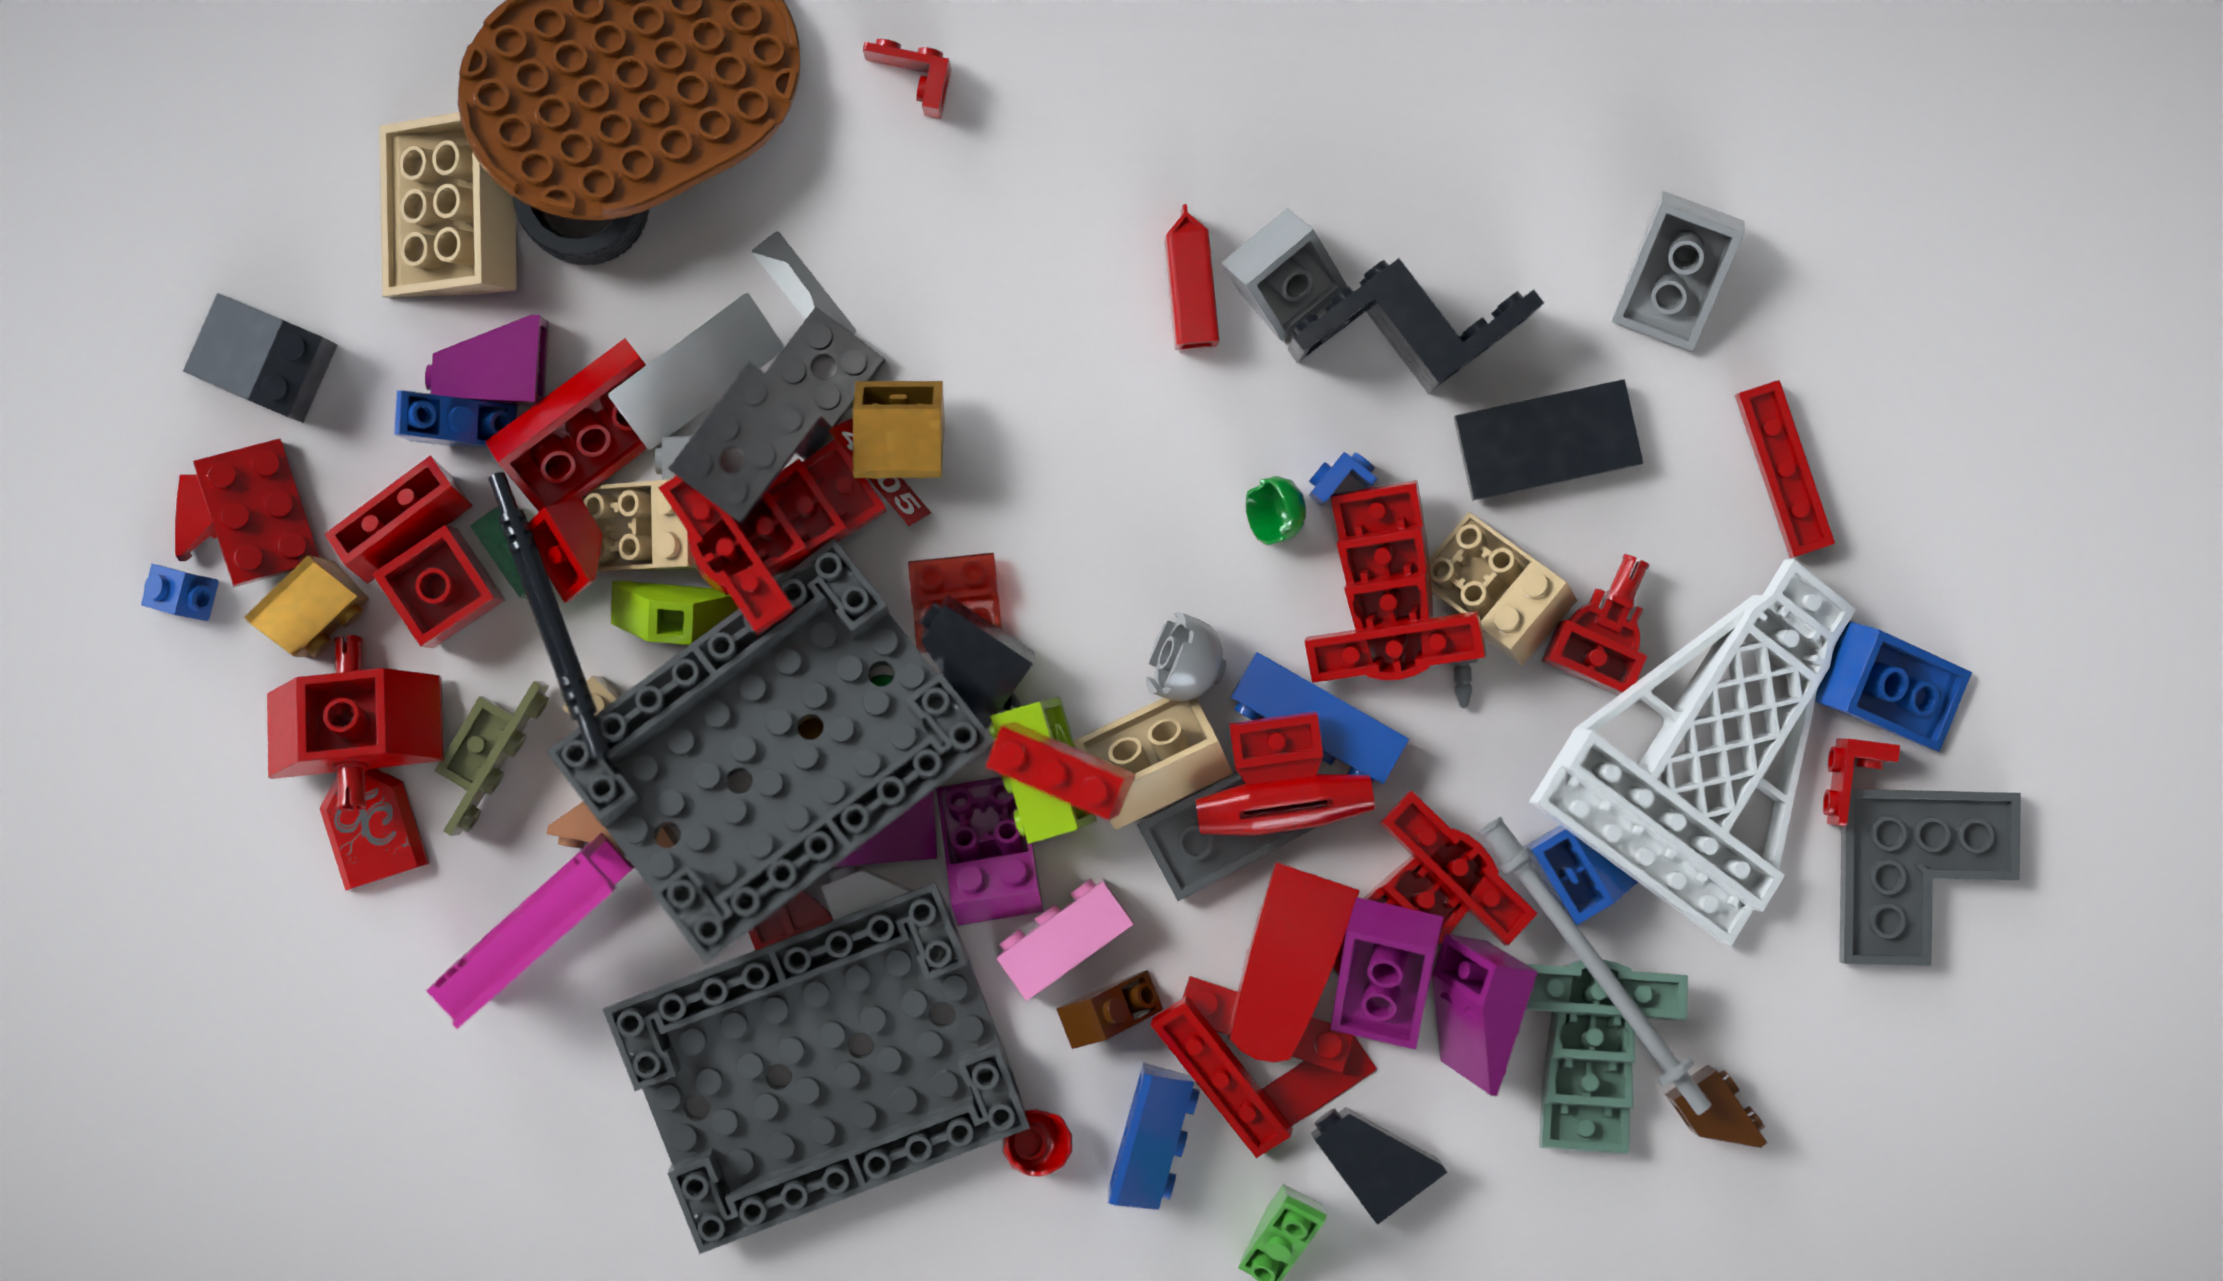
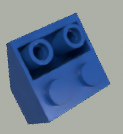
(1577, 874)

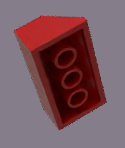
(572, 434)

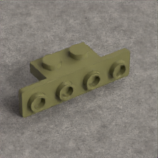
(482, 748)

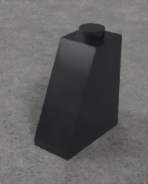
(974, 656)
(1374, 1162)

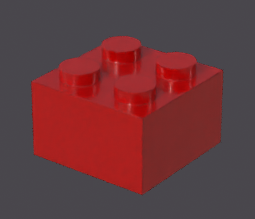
(438, 586)

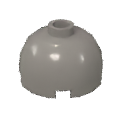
(1186, 659)

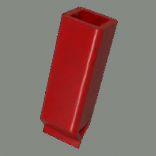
(1191, 284)

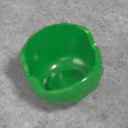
(1275, 510)

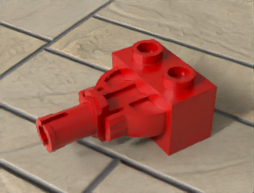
(1601, 641)

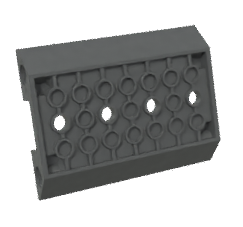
(738, 707)
(843, 1115)

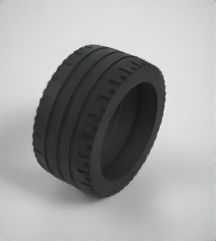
(585, 251)

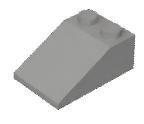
(1678, 270)

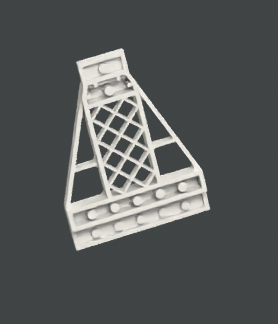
(1642, 822)

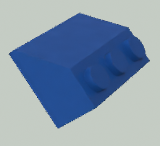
(1152, 1138)

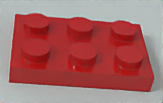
(255, 511)

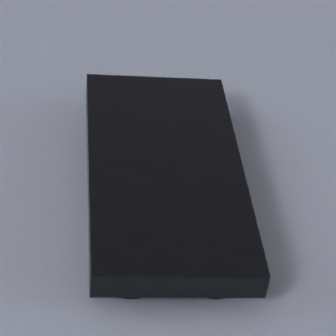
(1548, 440)

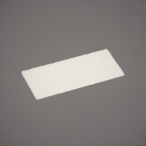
(696, 371)

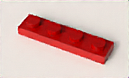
(1784, 469)
(1221, 1077)

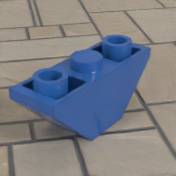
(449, 419)

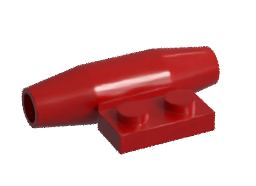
(1282, 784)

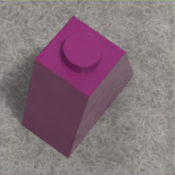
(495, 366)

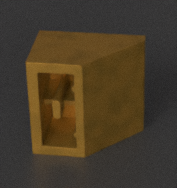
(898, 429)

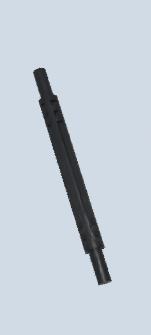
(548, 616)

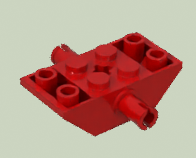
(392, 724)

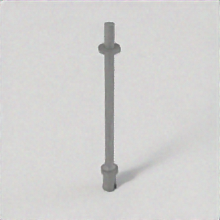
(1518, 862)

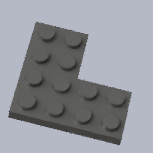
(1896, 848)

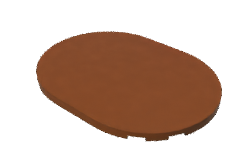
(623, 98)

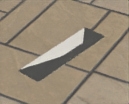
(797, 280)

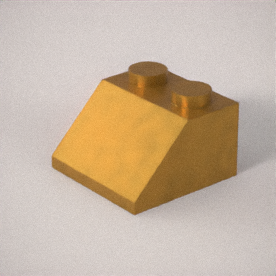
(308, 607)

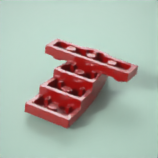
(791, 521)
(1389, 593)
(1446, 876)
(1285, 974)

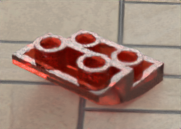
(965, 578)

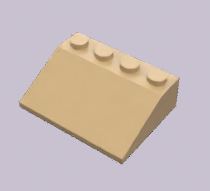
(442, 214)

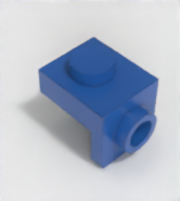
(1329, 478)
(179, 592)

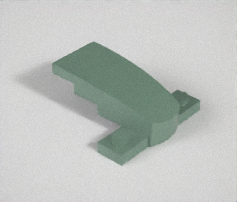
(1593, 1050)

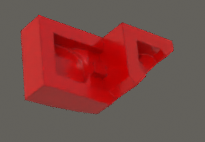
(191, 518)

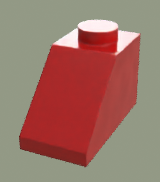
(568, 546)

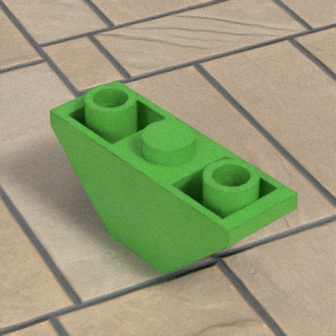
(1282, 1234)

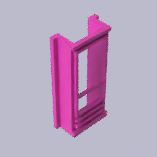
(530, 930)

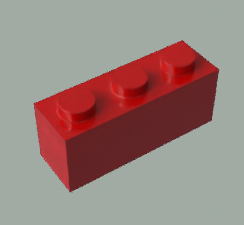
(398, 518)
(1060, 770)

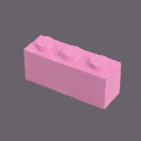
(1063, 938)

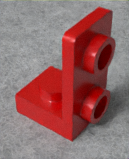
(931, 88)
(1841, 764)

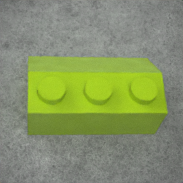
(1038, 813)

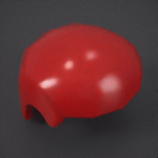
(1041, 1147)

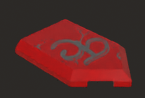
(377, 839)

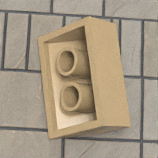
(1166, 748)

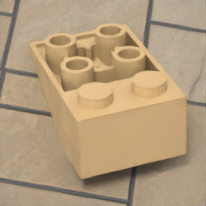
(638, 528)
(1509, 588)

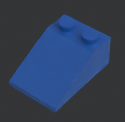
(1893, 685)

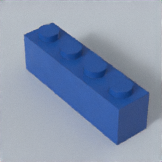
(1345, 731)

